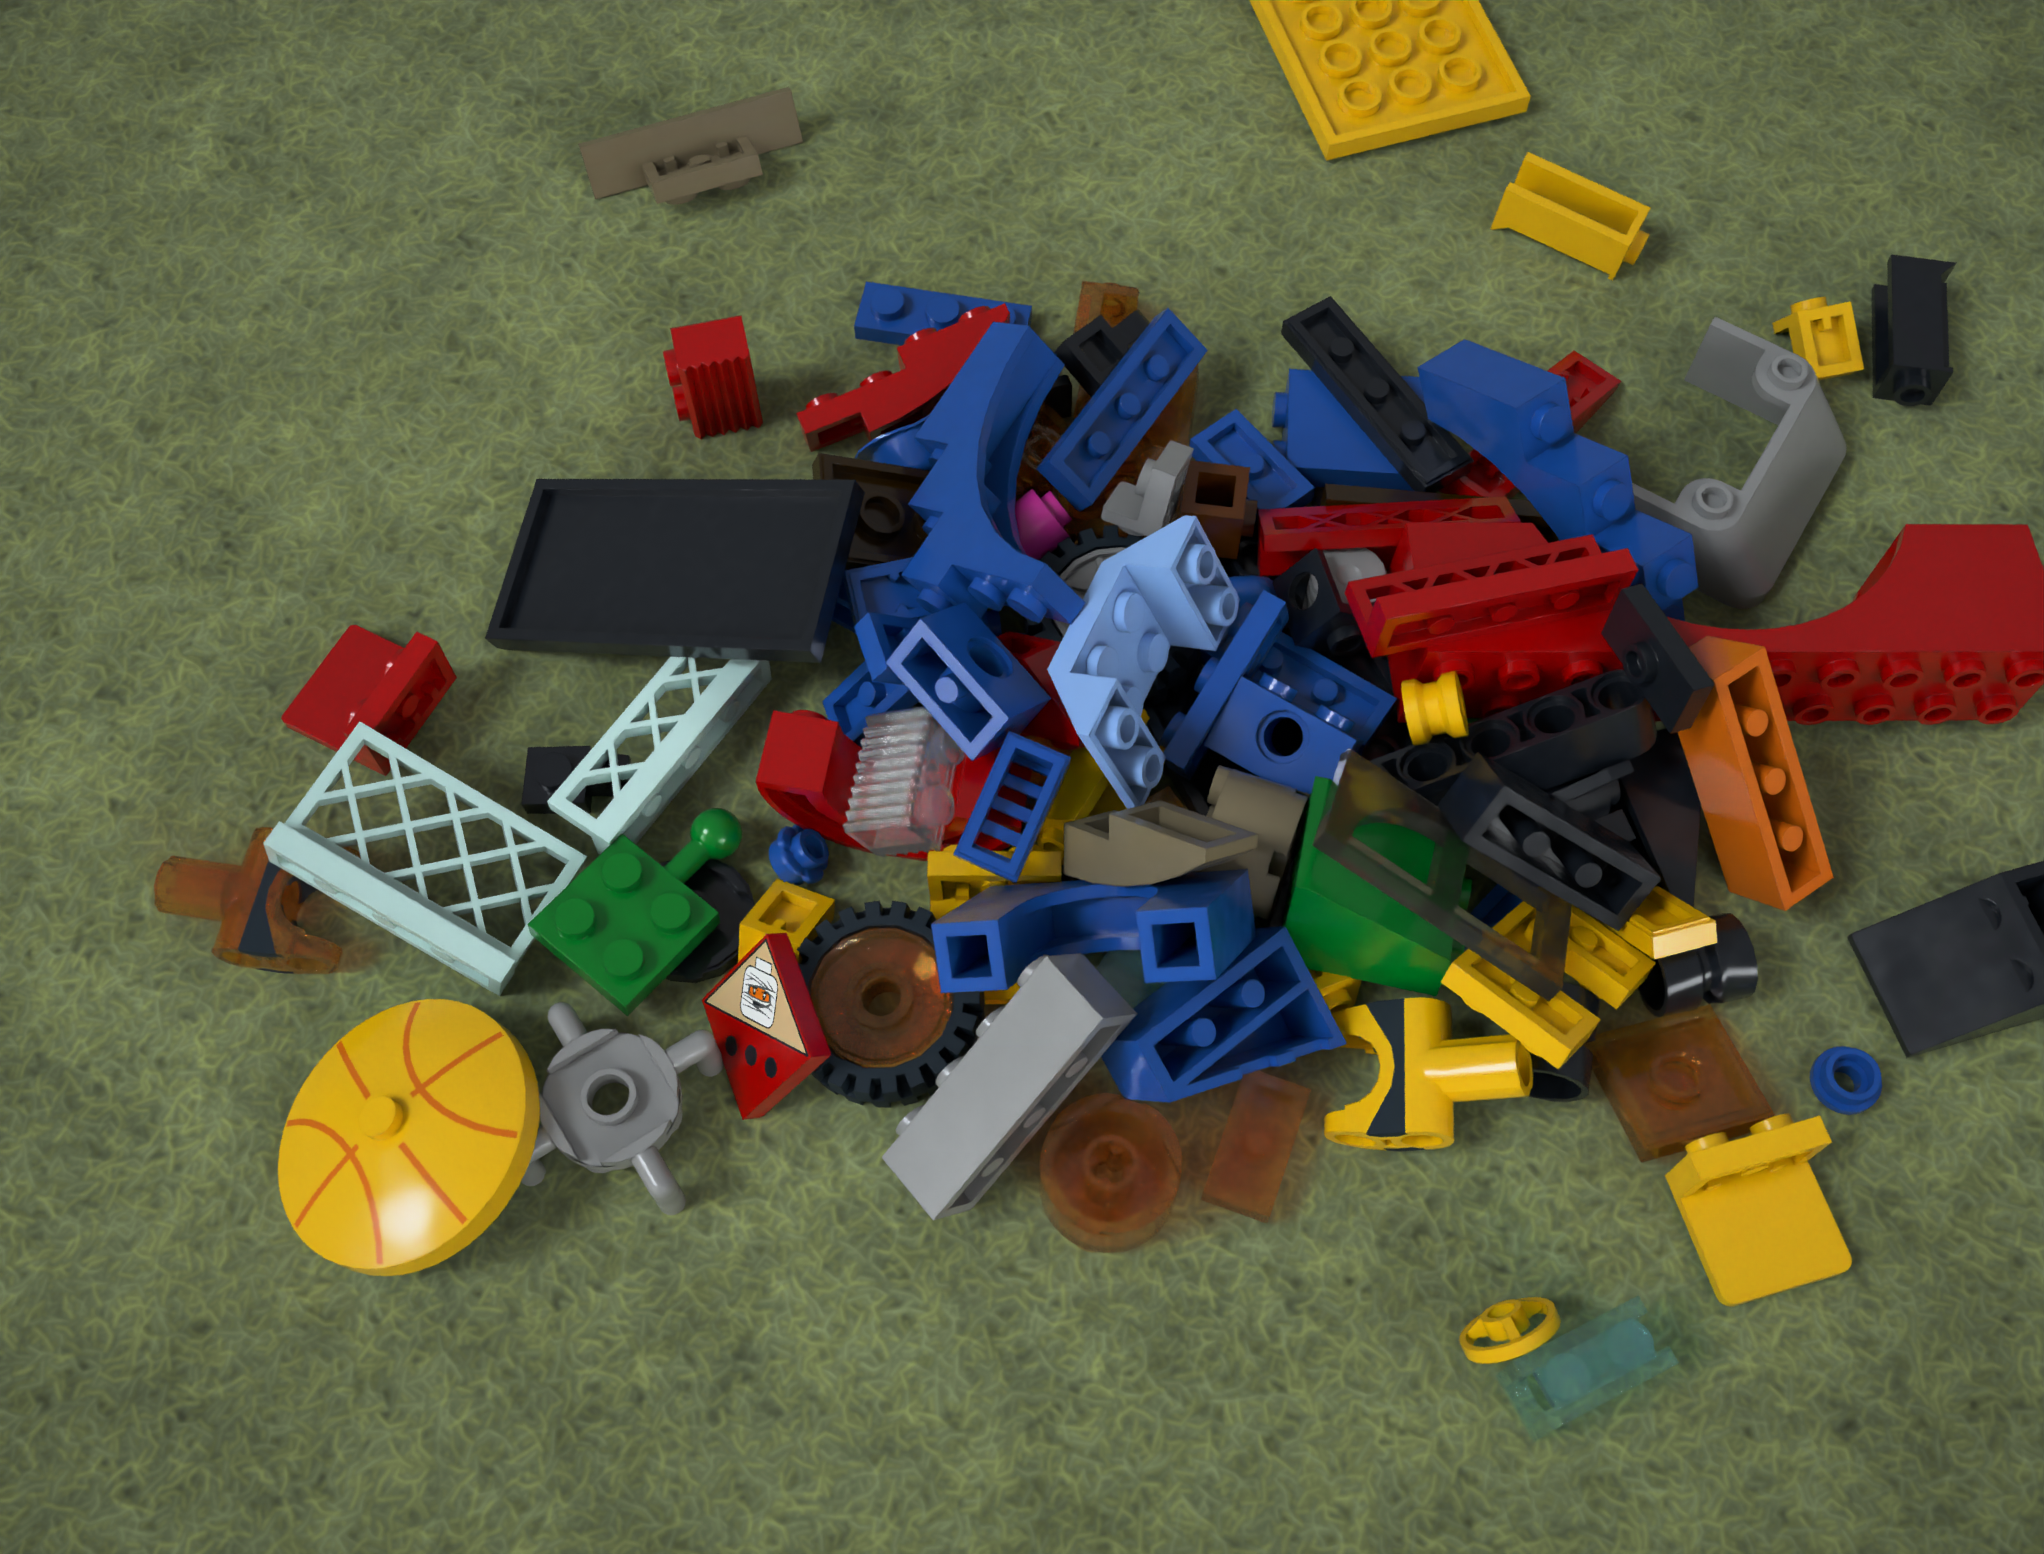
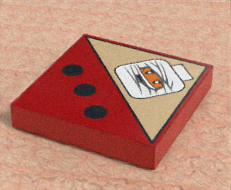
(765, 1026)

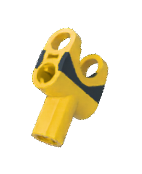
(1421, 1074)

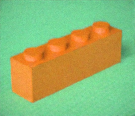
(1753, 780)

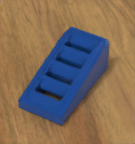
(1033, 757)

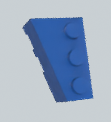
(1219, 1029)

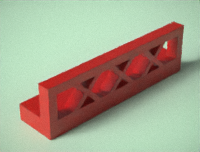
(1292, 533)
(1475, 600)

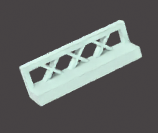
(674, 758)

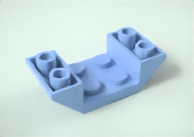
(1135, 609)

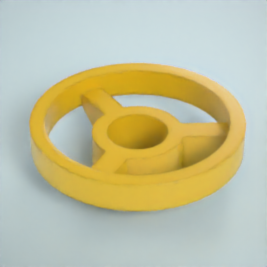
(1507, 1322)

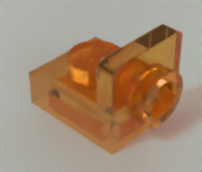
(1105, 299)

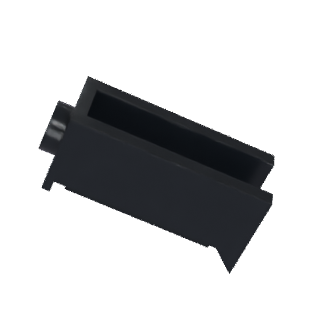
(1911, 331)

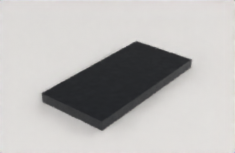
(678, 568)

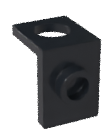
(1328, 622)

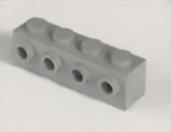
(1007, 1083)

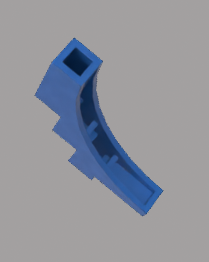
(1578, 486)
(971, 490)

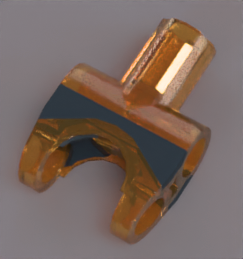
(255, 909)

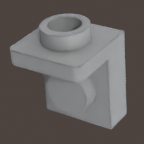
(1155, 497)

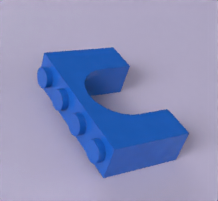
(1181, 926)

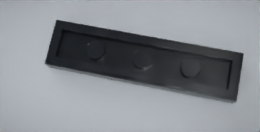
(1376, 397)

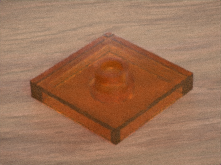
(1676, 1082)

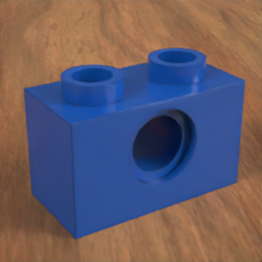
(967, 679)
(1247, 726)

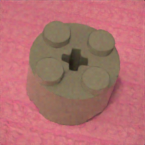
(1273, 814)

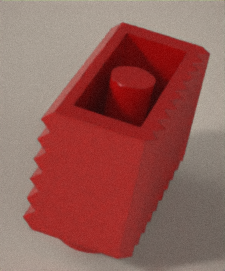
(713, 377)

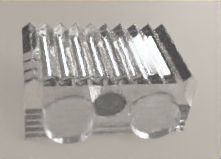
(903, 783)

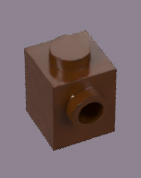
(1219, 501)

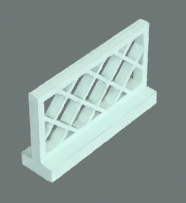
(383, 896)

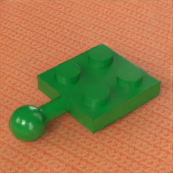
(630, 917)

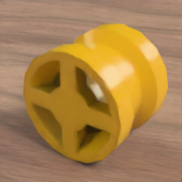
(1434, 708)

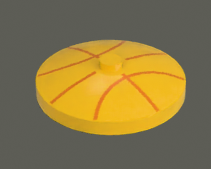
(408, 1137)

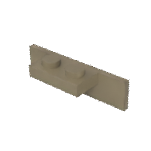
(693, 150)

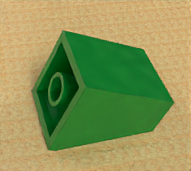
(1353, 926)

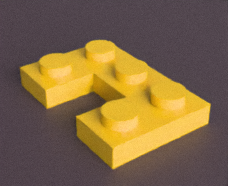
(1558, 1026)

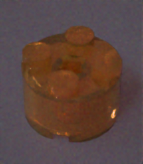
(1125, 1138)

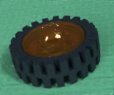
(894, 1053)

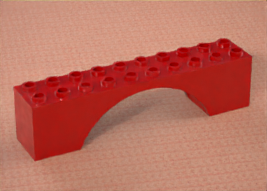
(1930, 638)

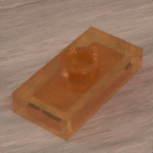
(1256, 1145)

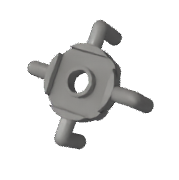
(645, 1121)

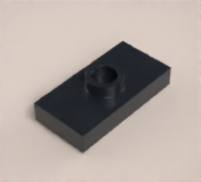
(1657, 658)

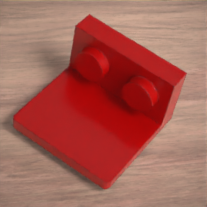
(372, 684)

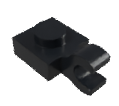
(1098, 349)
(550, 767)

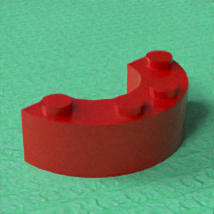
(810, 773)

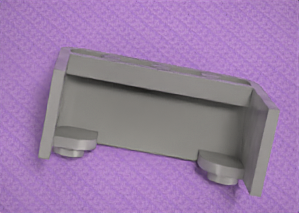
(1750, 533)

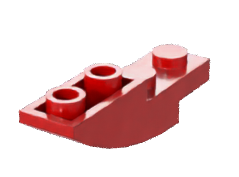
(899, 399)

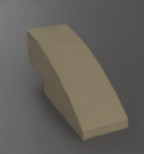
(1149, 844)

